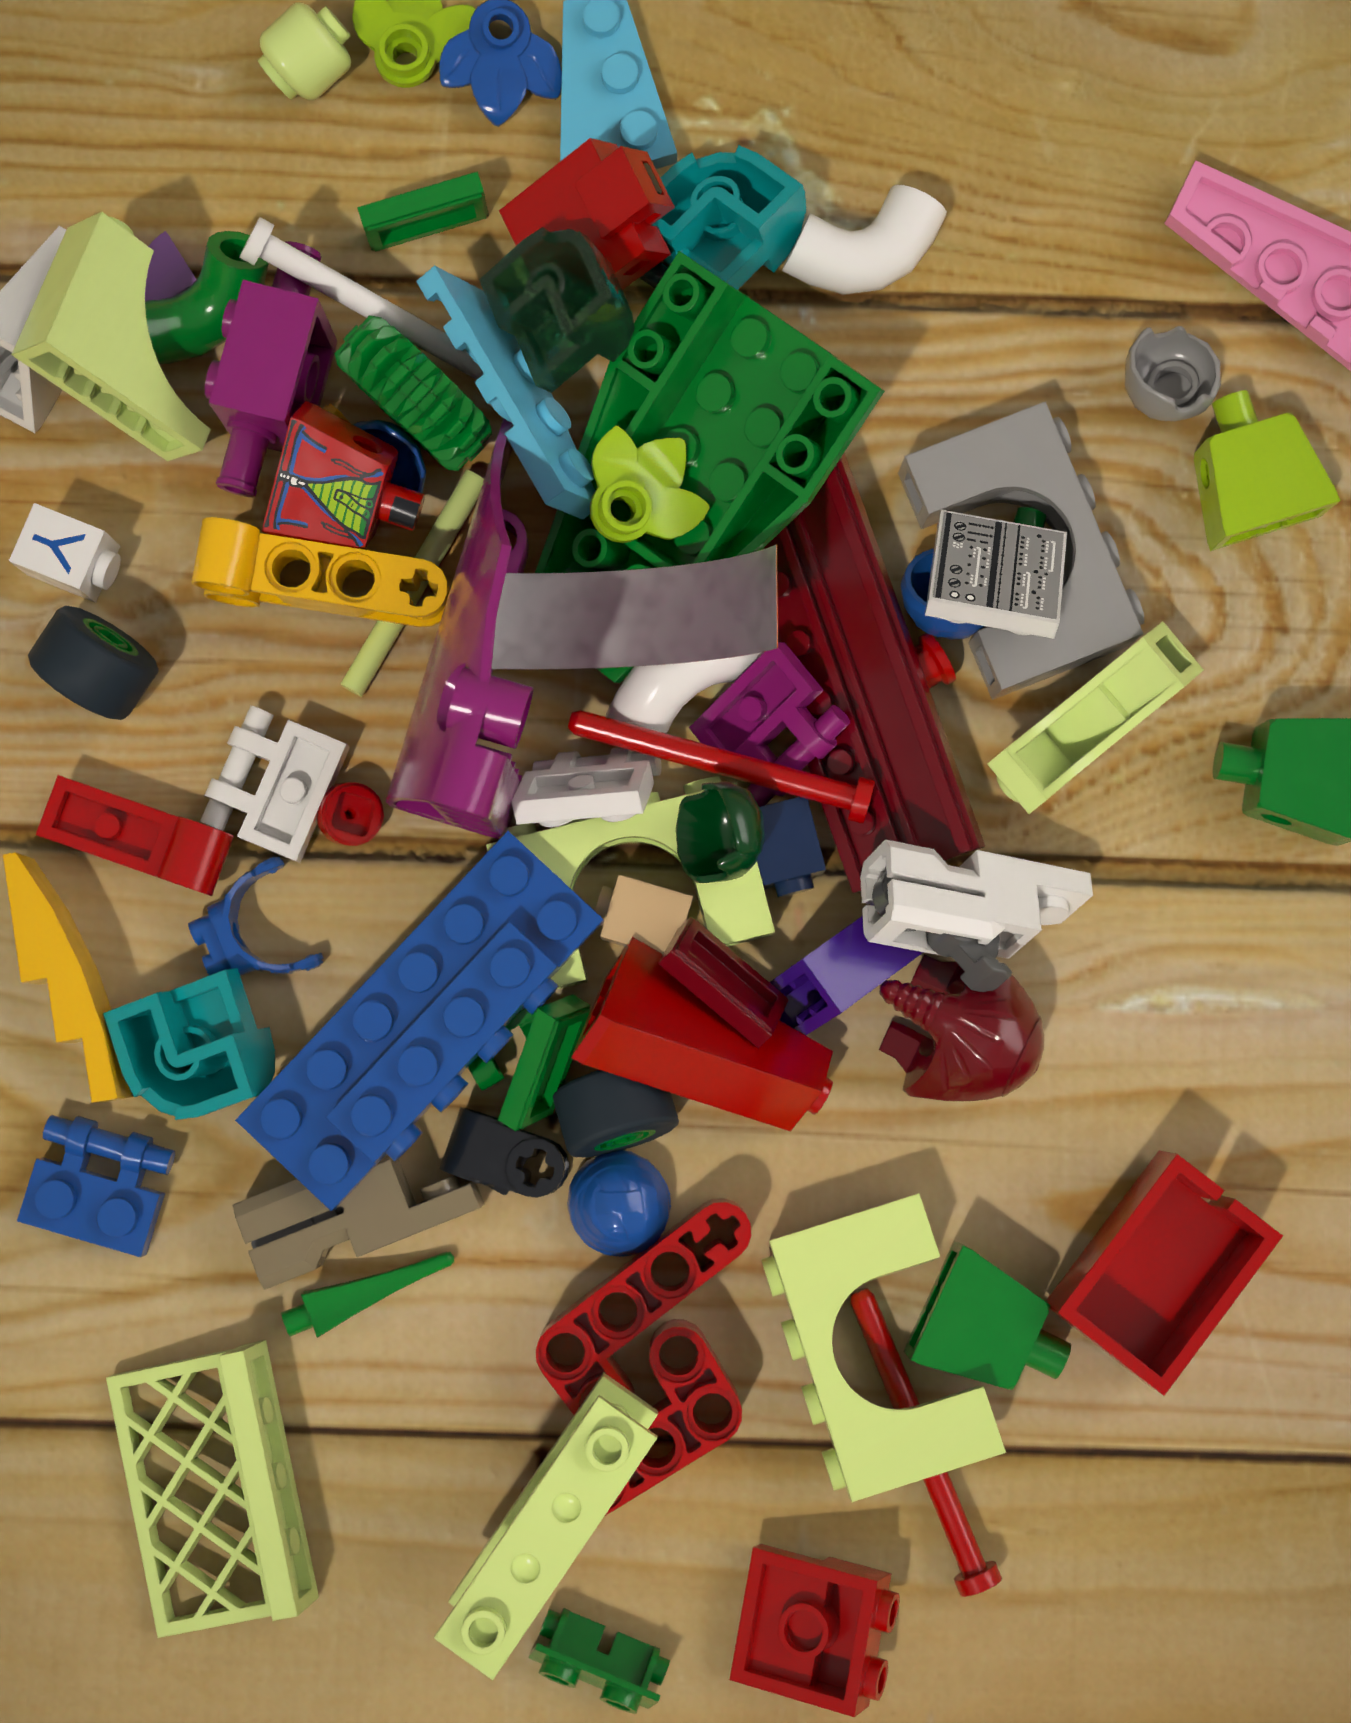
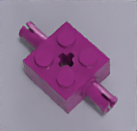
(269, 366)

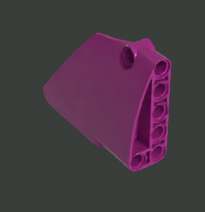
(441, 765)

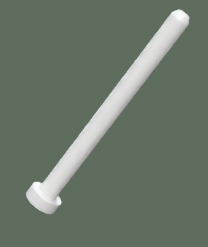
(353, 295)

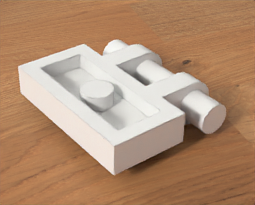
(292, 788)
(585, 788)

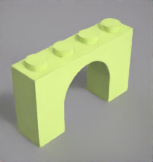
(730, 909)
(871, 1444)

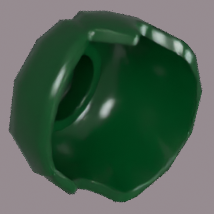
(719, 833)

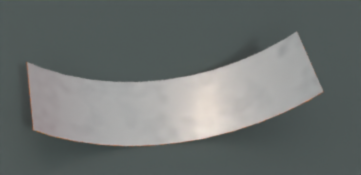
(639, 615)

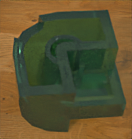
(559, 304)

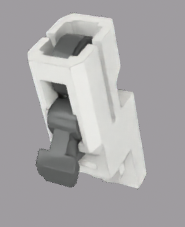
(965, 911)

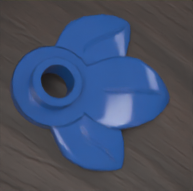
(500, 68)

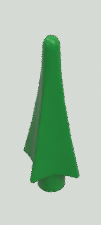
(336, 1303)

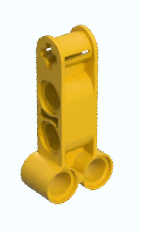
(245, 568)

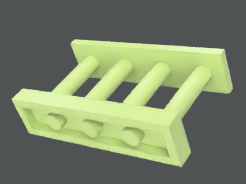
(548, 1526)

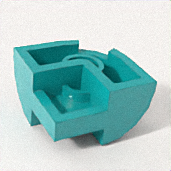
(732, 213)
(193, 1047)

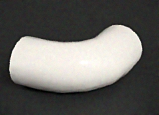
(871, 256)
(657, 693)

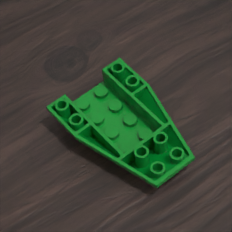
(757, 416)

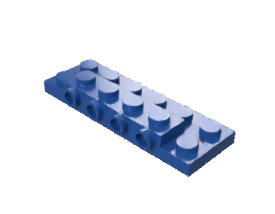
(421, 1022)

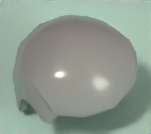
(1171, 374)

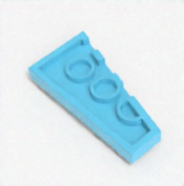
(539, 421)

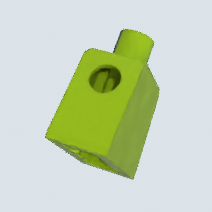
(1257, 474)

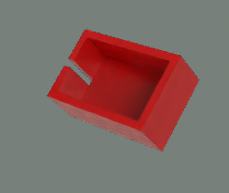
(1163, 1270)

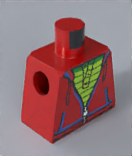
(336, 483)

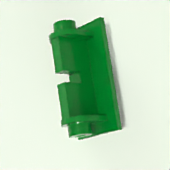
(620, 1674)

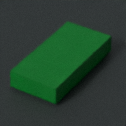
(424, 212)
(544, 1061)

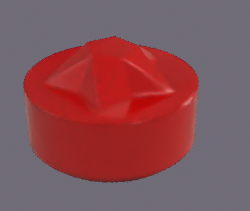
(350, 814)

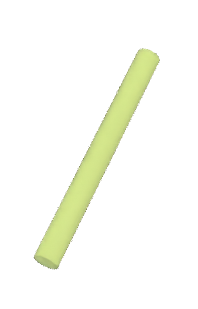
(433, 550)

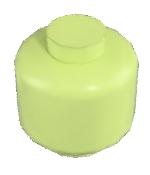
(305, 51)

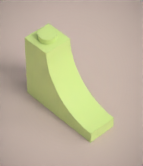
(95, 338)

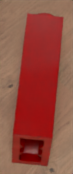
(669, 1039)

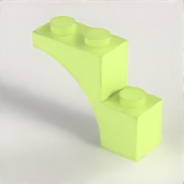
(1094, 718)

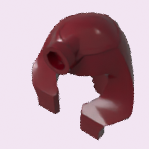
(981, 1039)

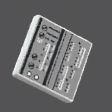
(997, 574)

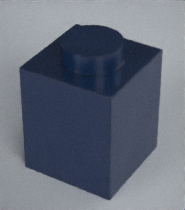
(790, 848)

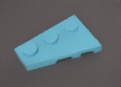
(609, 83)

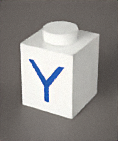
(66, 553)

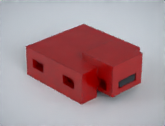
(605, 195)

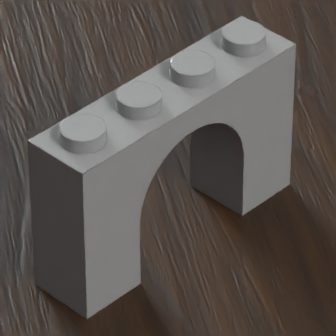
(1028, 465)

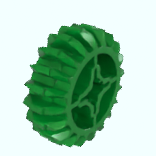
(413, 392)

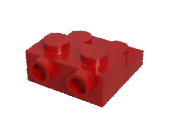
(814, 1629)

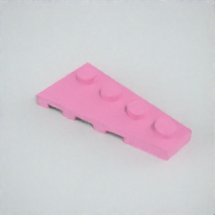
(1272, 250)

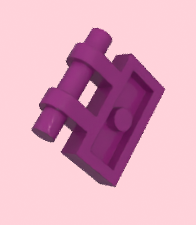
(761, 706)

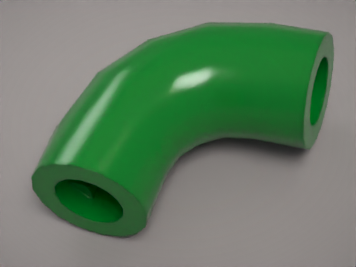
(192, 320)

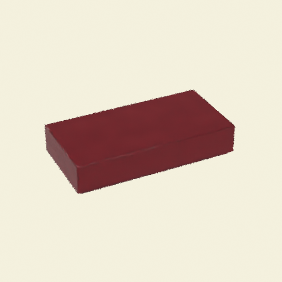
(724, 982)

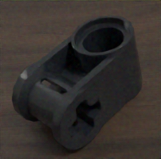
(494, 1154)

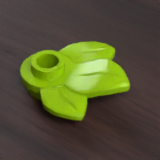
(408, 27)
(648, 483)

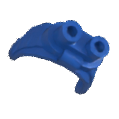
(222, 934)

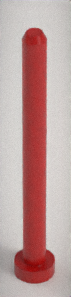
(726, 763)
(975, 1573)

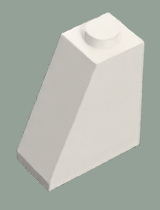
(24, 393)

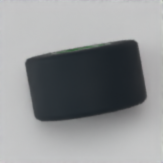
(92, 663)
(611, 1113)

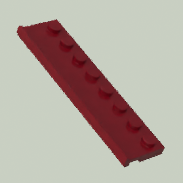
(854, 641)

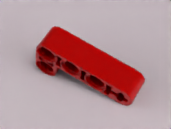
(651, 1298)
(676, 1411)

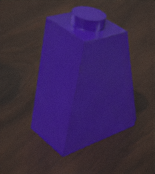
(837, 977)

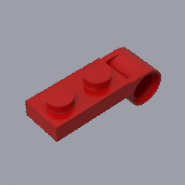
(135, 835)

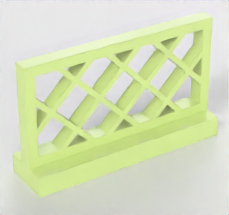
(266, 1491)

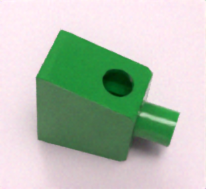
(1295, 775)
(984, 1325)

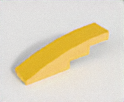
(55, 954)

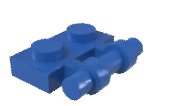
(93, 1205)

